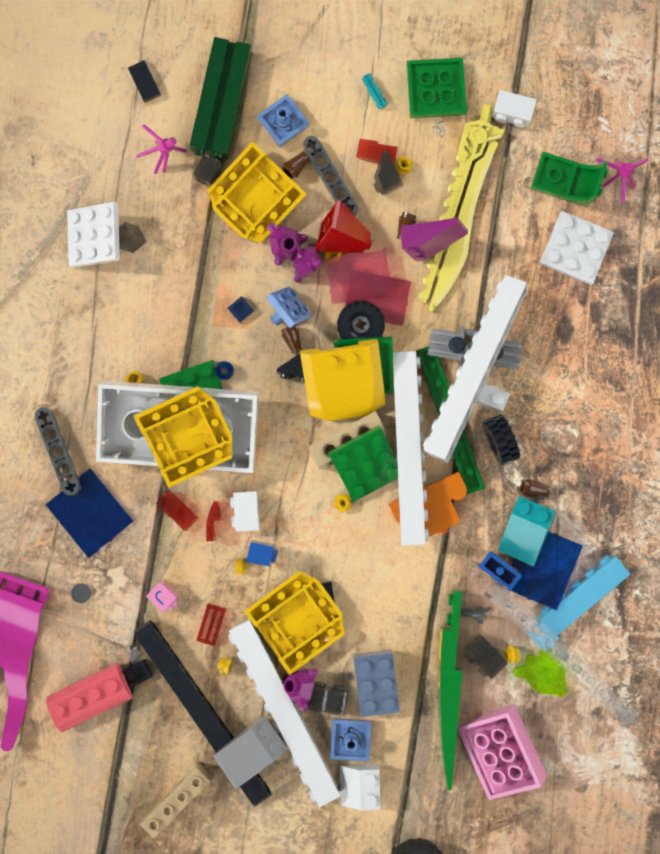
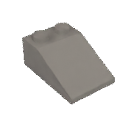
(250, 752)

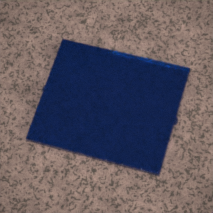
(90, 516)
(551, 572)

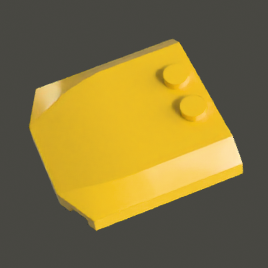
(254, 194)
(343, 380)
(186, 435)
(297, 620)

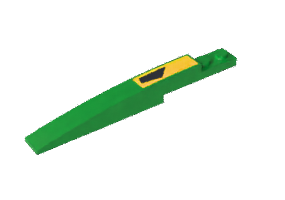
(449, 686)

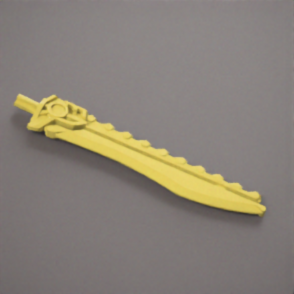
(471, 147)

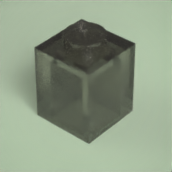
(207, 170)
(130, 237)

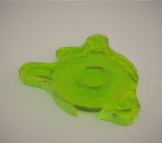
(543, 674)

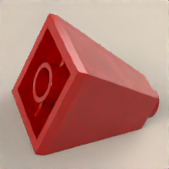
(342, 232)

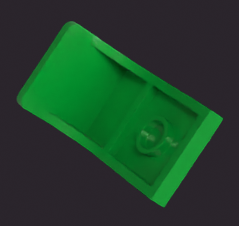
(569, 179)

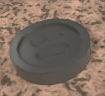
(80, 593)

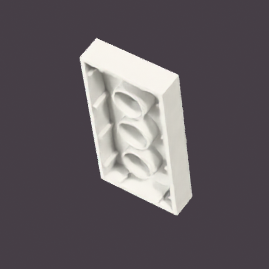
(122, 441)

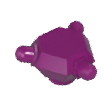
(284, 242)
(305, 262)
(300, 686)

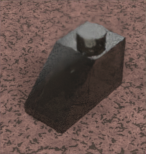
(387, 175)

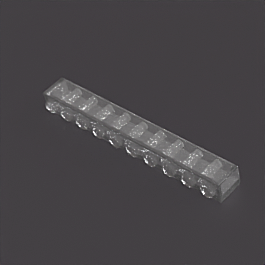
(561, 654)

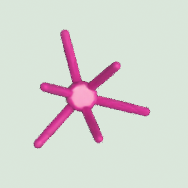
(164, 146)
(624, 172)

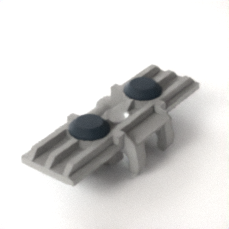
(452, 346)

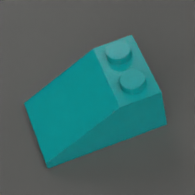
(527, 530)

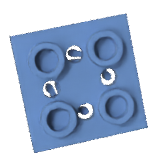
(283, 109)
(288, 308)
(350, 747)

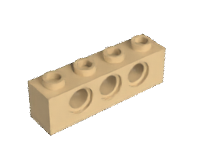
(317, 449)
(176, 800)

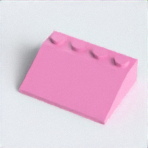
(502, 753)

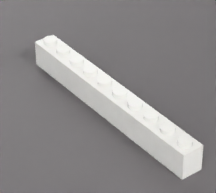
(476, 368)
(409, 449)
(285, 713)

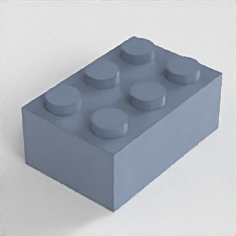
(376, 683)

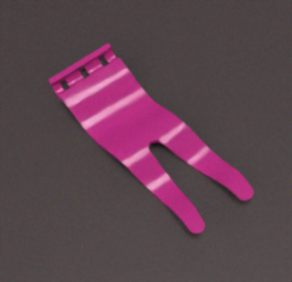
(17, 640)

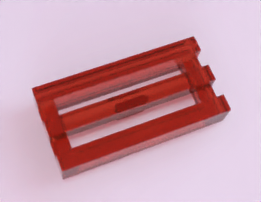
(216, 608)

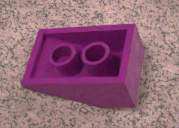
(430, 238)

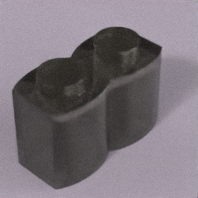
(485, 656)
(328, 699)

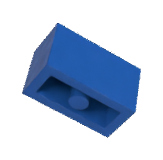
(262, 553)
(501, 570)

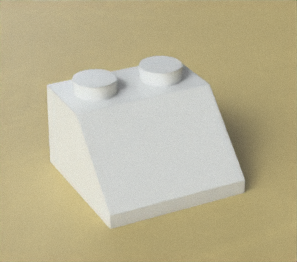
(360, 786)

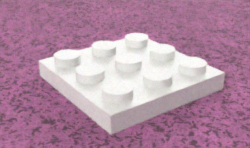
(93, 235)
(576, 248)

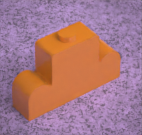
(439, 505)

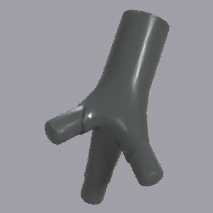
(476, 614)

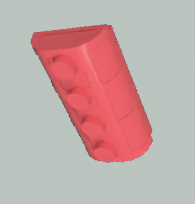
(88, 697)

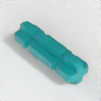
(374, 91)

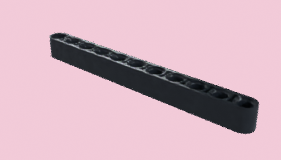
(194, 701)

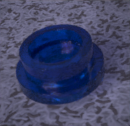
(226, 365)

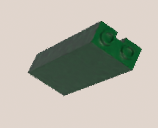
(220, 98)

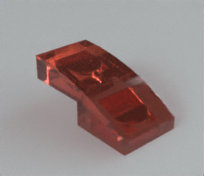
(372, 151)
(177, 510)
(214, 515)

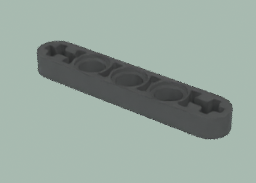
(328, 168)
(65, 458)

